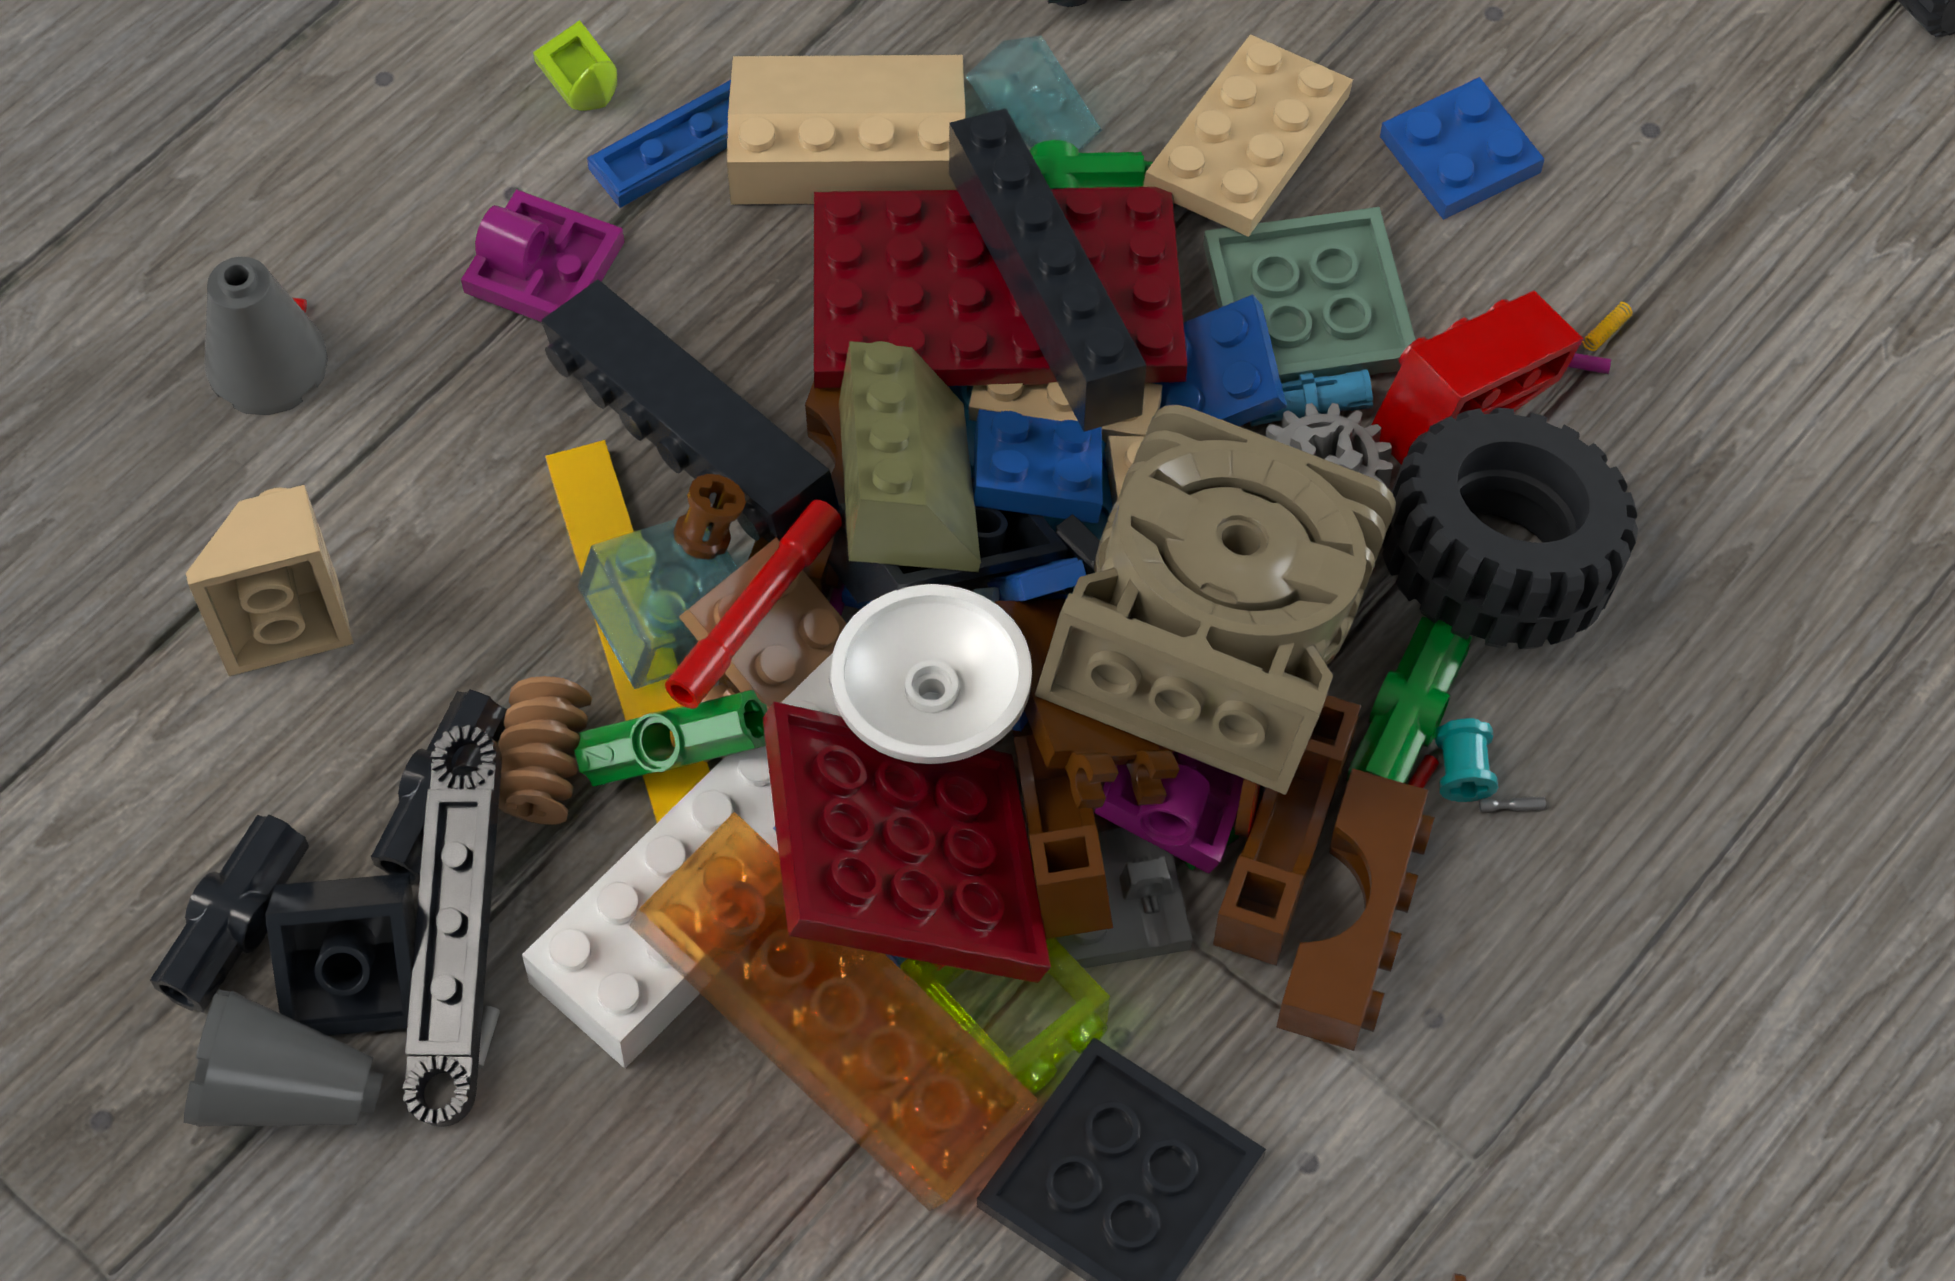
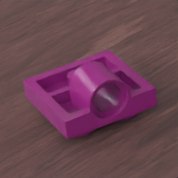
(538, 255)
(1191, 820)

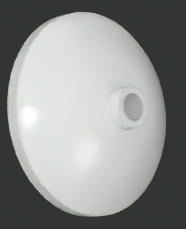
(931, 643)

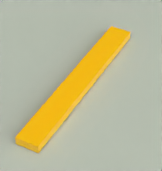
(593, 514)

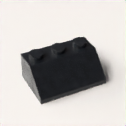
(1005, 544)

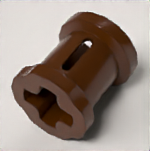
(700, 515)

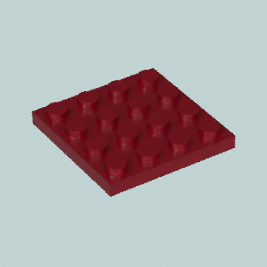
(902, 850)

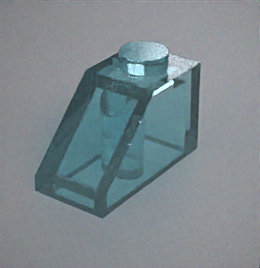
(1034, 91)

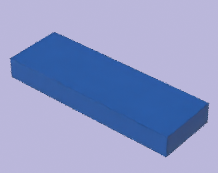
(664, 147)
(1038, 579)

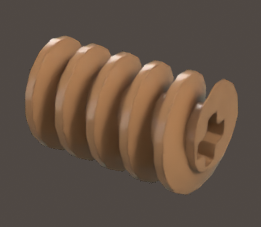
(538, 748)

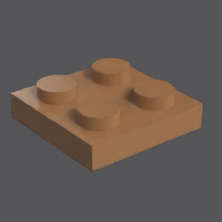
(785, 644)

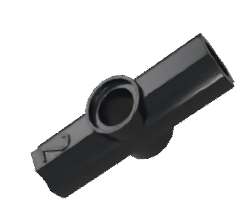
(402, 840)
(229, 913)

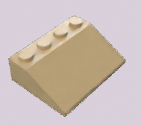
(840, 125)

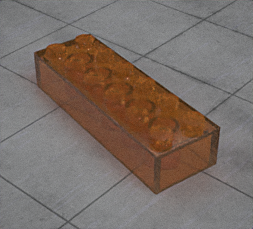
(834, 1018)

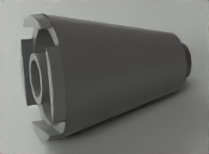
(259, 340)
(275, 1071)

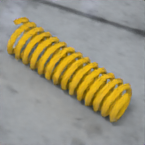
(1612, 320)

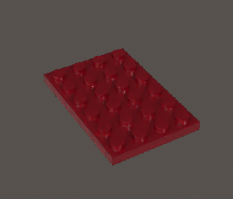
(923, 279)

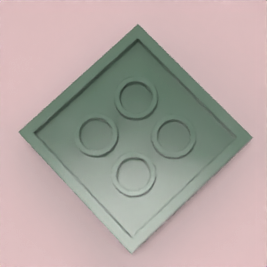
(1322, 288)

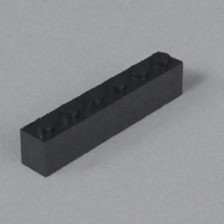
(1046, 270)
(684, 409)

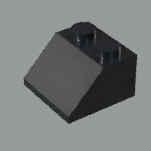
(344, 952)

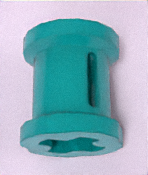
(1466, 760)

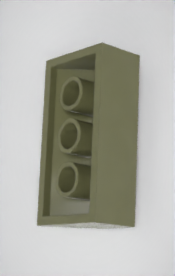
(905, 463)

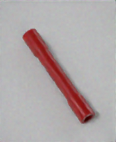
(714, 653)

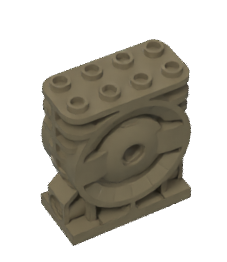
(1219, 596)

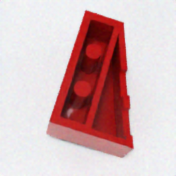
(1474, 365)

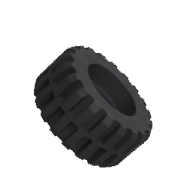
(1494, 582)

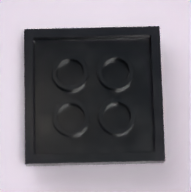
(1120, 1173)

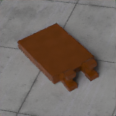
(1077, 742)

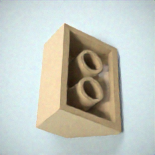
(269, 584)

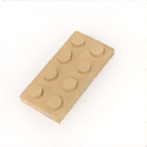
(1248, 134)

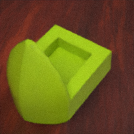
(578, 68)

